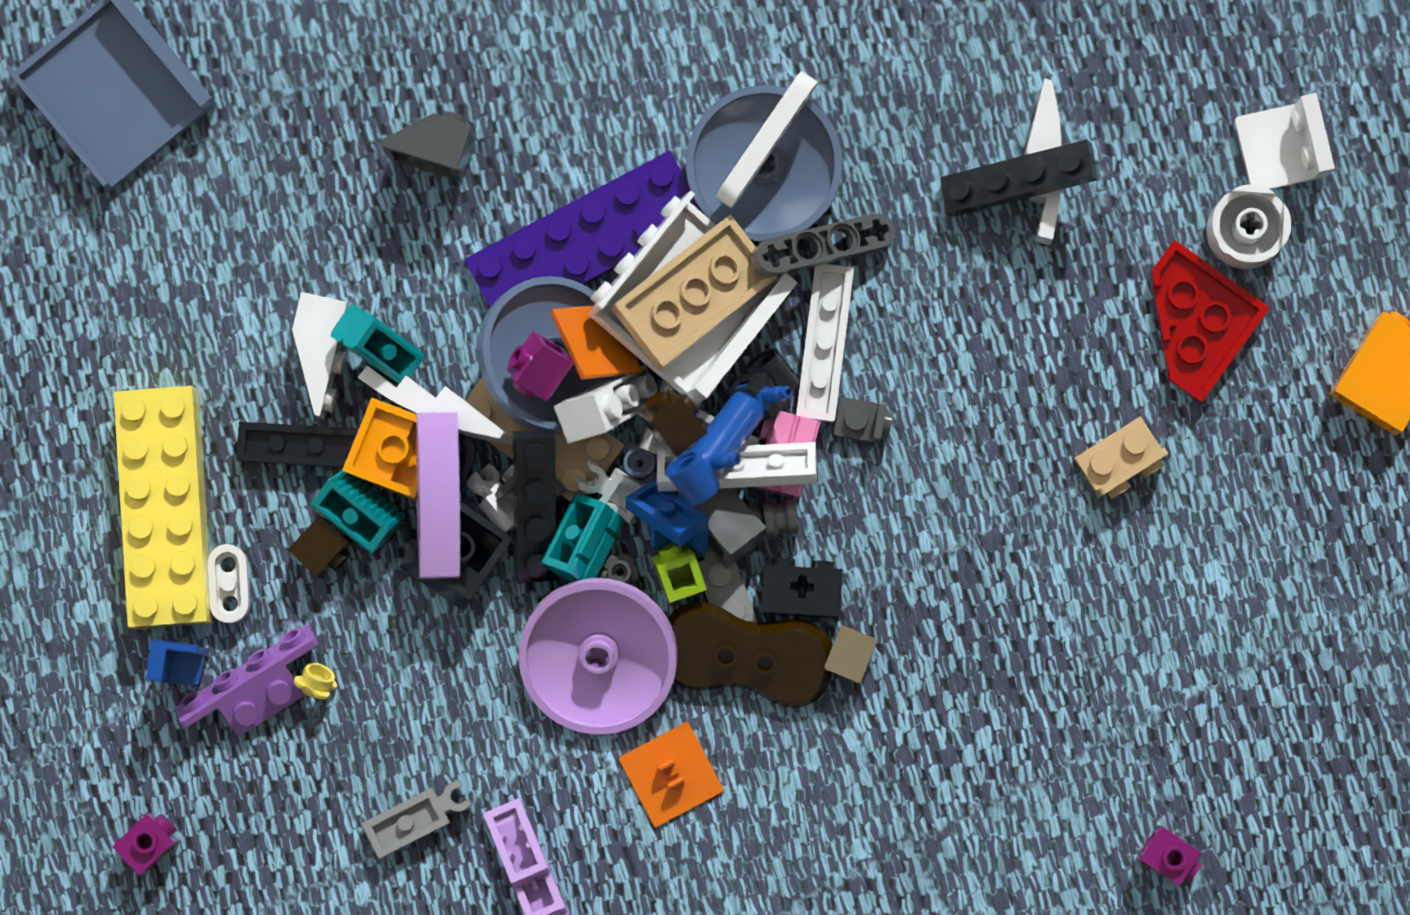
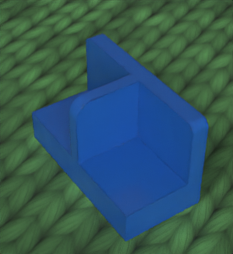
(669, 518)
(175, 662)

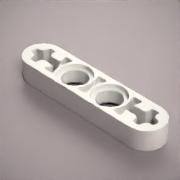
(766, 139)

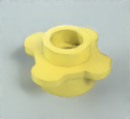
(316, 681)

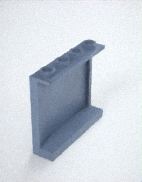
(111, 91)

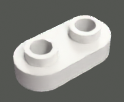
(228, 584)

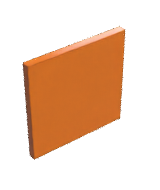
(591, 346)
(671, 774)

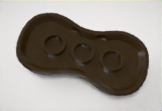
(771, 658)

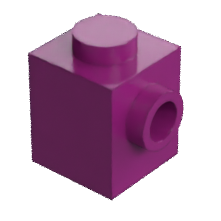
(538, 366)
(147, 842)
(1170, 856)

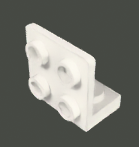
(1285, 144)

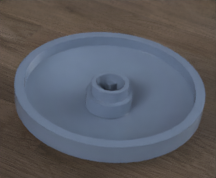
(793, 183)
(509, 325)

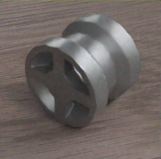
(780, 518)

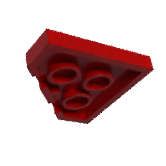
(1200, 319)

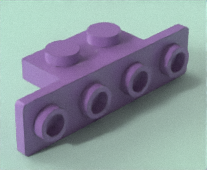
(253, 689)

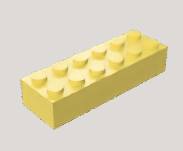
(162, 507)

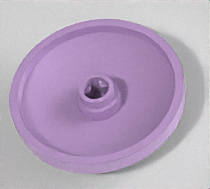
(598, 656)

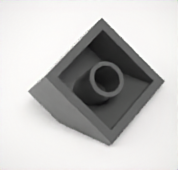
(434, 145)

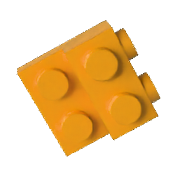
(386, 449)

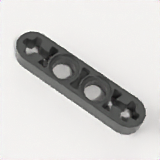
(822, 243)

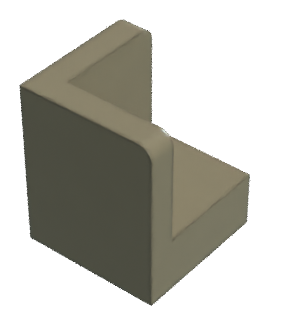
(850, 654)

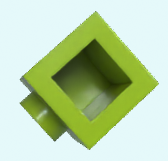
(678, 572)

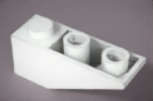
(317, 350)
(605, 405)

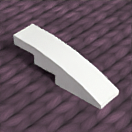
(1044, 135)
(418, 400)

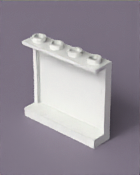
(710, 357)

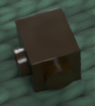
(673, 421)
(321, 547)

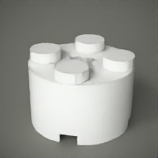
(1265, 214)

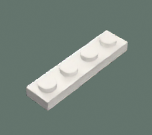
(825, 342)
(759, 466)

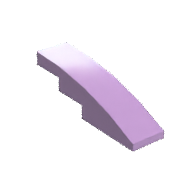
(438, 495)
(524, 860)

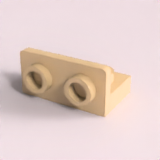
(1120, 458)

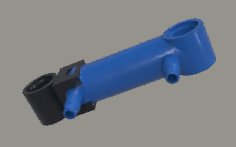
(750, 401)

